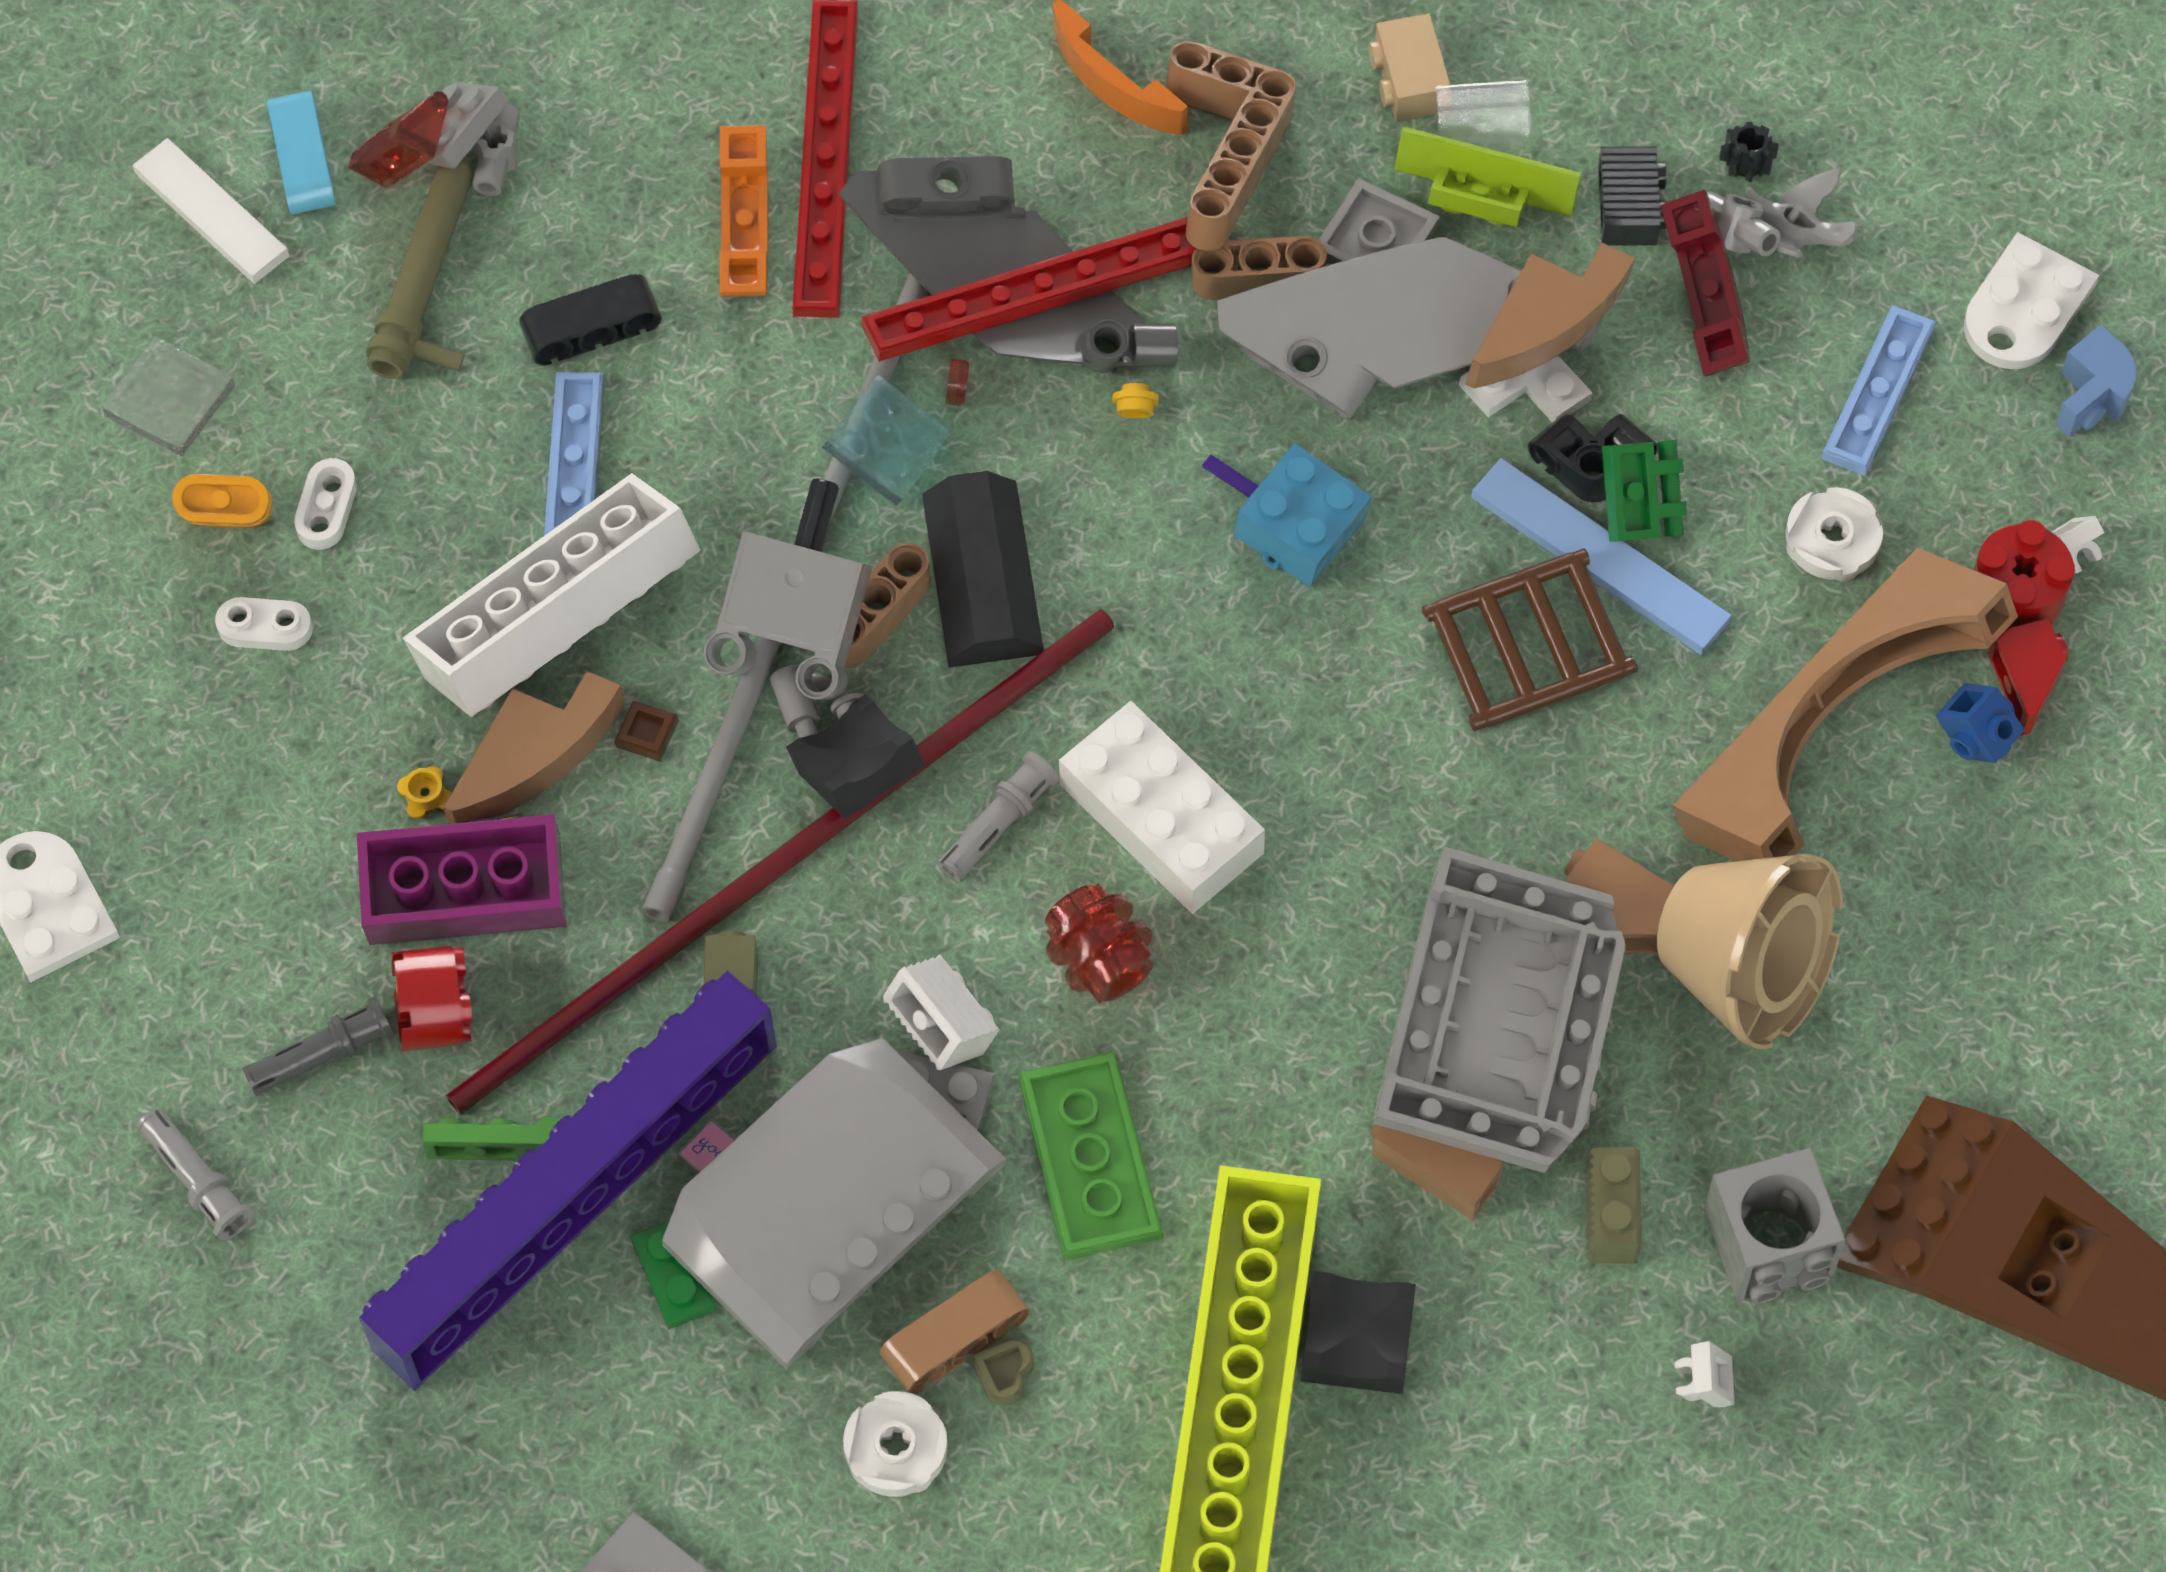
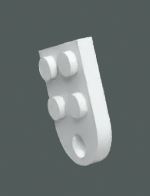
(2030, 300)
(51, 906)

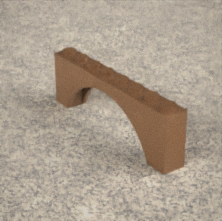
(1916, 613)
(1467, 1178)

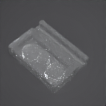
(1486, 114)

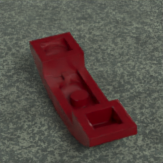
(1708, 283)

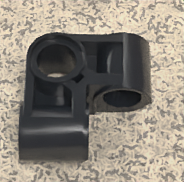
(1573, 451)

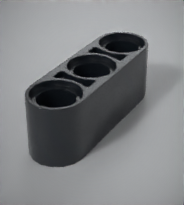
(588, 318)

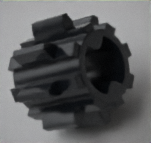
(1748, 151)

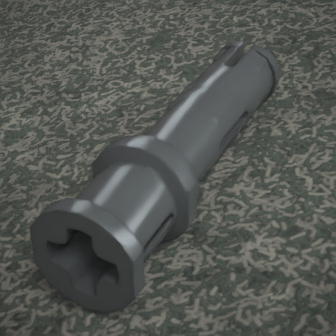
(341, 1037)

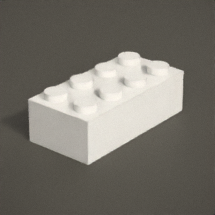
(1161, 807)

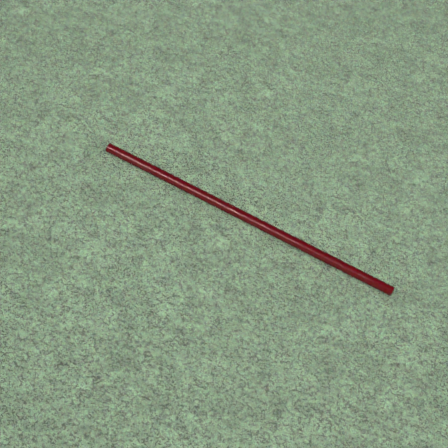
(766, 871)

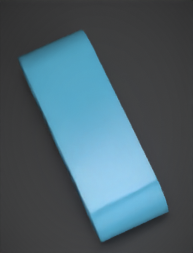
(301, 152)

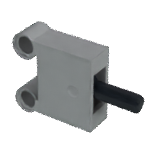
(793, 598)

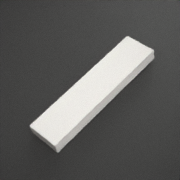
(211, 211)

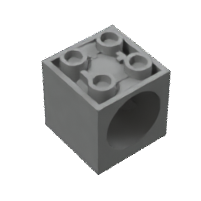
(1781, 1185)

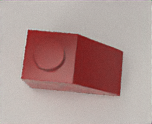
(2028, 667)

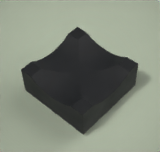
(856, 757)
(1358, 1333)

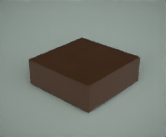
(646, 730)

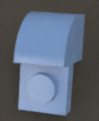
(2105, 379)

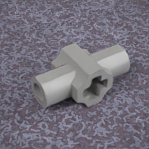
(497, 152)
(1742, 224)

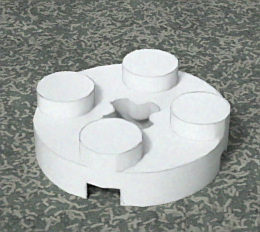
(1829, 558)
(912, 1468)

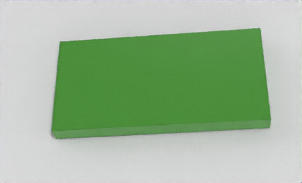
(1090, 1156)

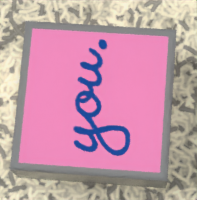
(704, 1147)

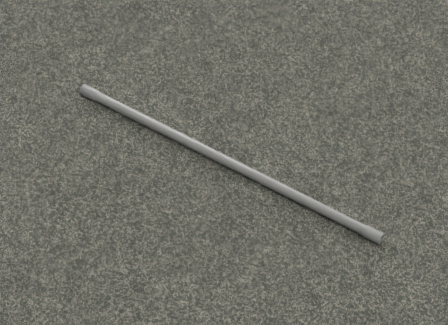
(670, 878)

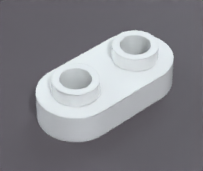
(325, 507)
(262, 625)

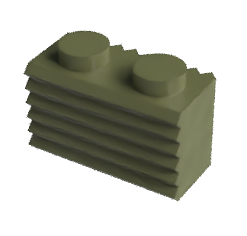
(1613, 1205)

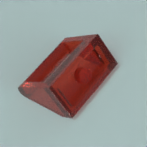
(402, 143)

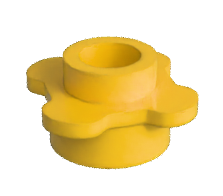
(419, 780)

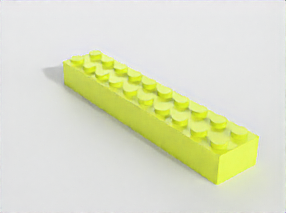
(1241, 1373)

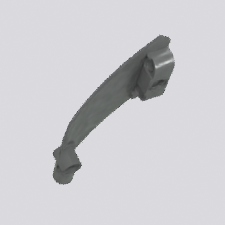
(981, 234)

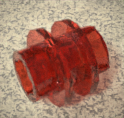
(1098, 942)

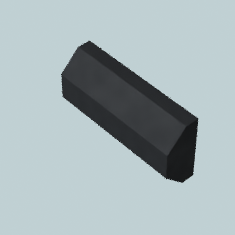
(982, 569)

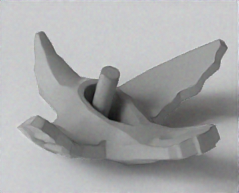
(1798, 213)

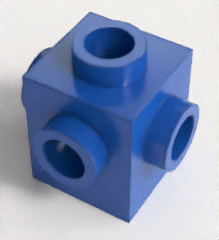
(1980, 723)

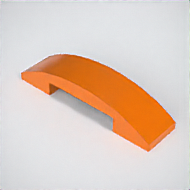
(1152, 106)
(744, 211)

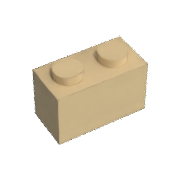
(1409, 65)

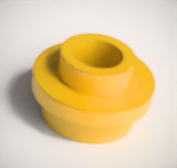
(1135, 401)

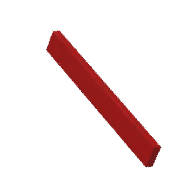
(825, 159)
(1028, 290)

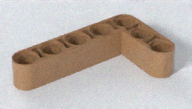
(1261, 110)

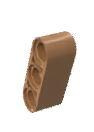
(1236, 258)
(894, 590)
(954, 1329)

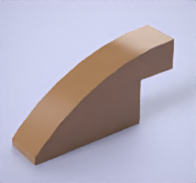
(1548, 314)
(533, 748)

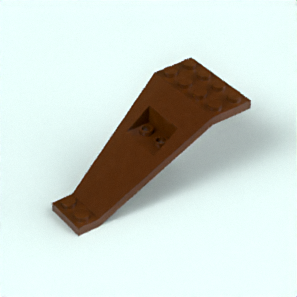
(1980, 1225)

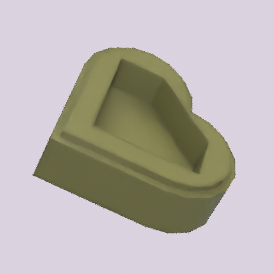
(1003, 1370)

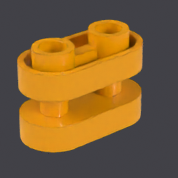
(222, 500)

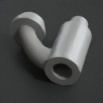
(800, 711)

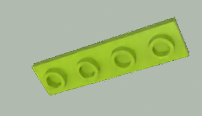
(1483, 179)

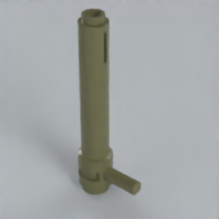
(400, 325)

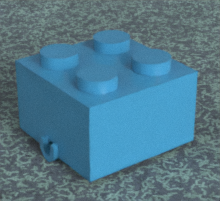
(1301, 515)

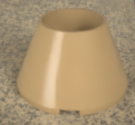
(1753, 940)

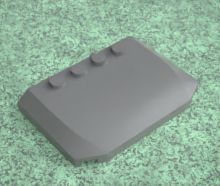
(1502, 1012)
(826, 1195)

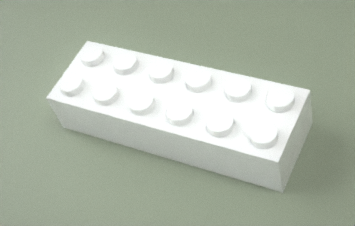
(552, 594)

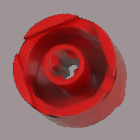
(2032, 565)
(431, 998)

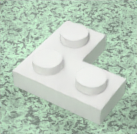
(1549, 386)

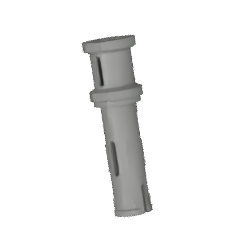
(1011, 801)
(207, 1189)

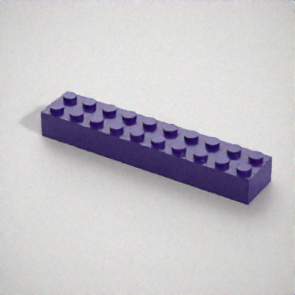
(568, 1180)

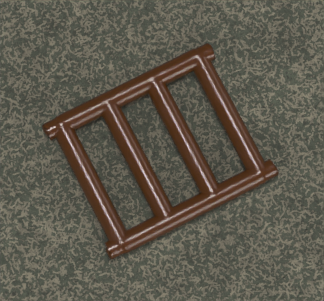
(1529, 697)

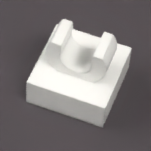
(2078, 535)
(1710, 1373)

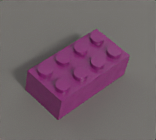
(461, 879)

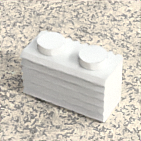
(940, 1012)

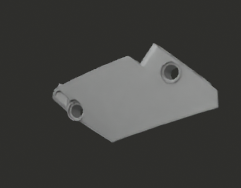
(1374, 319)

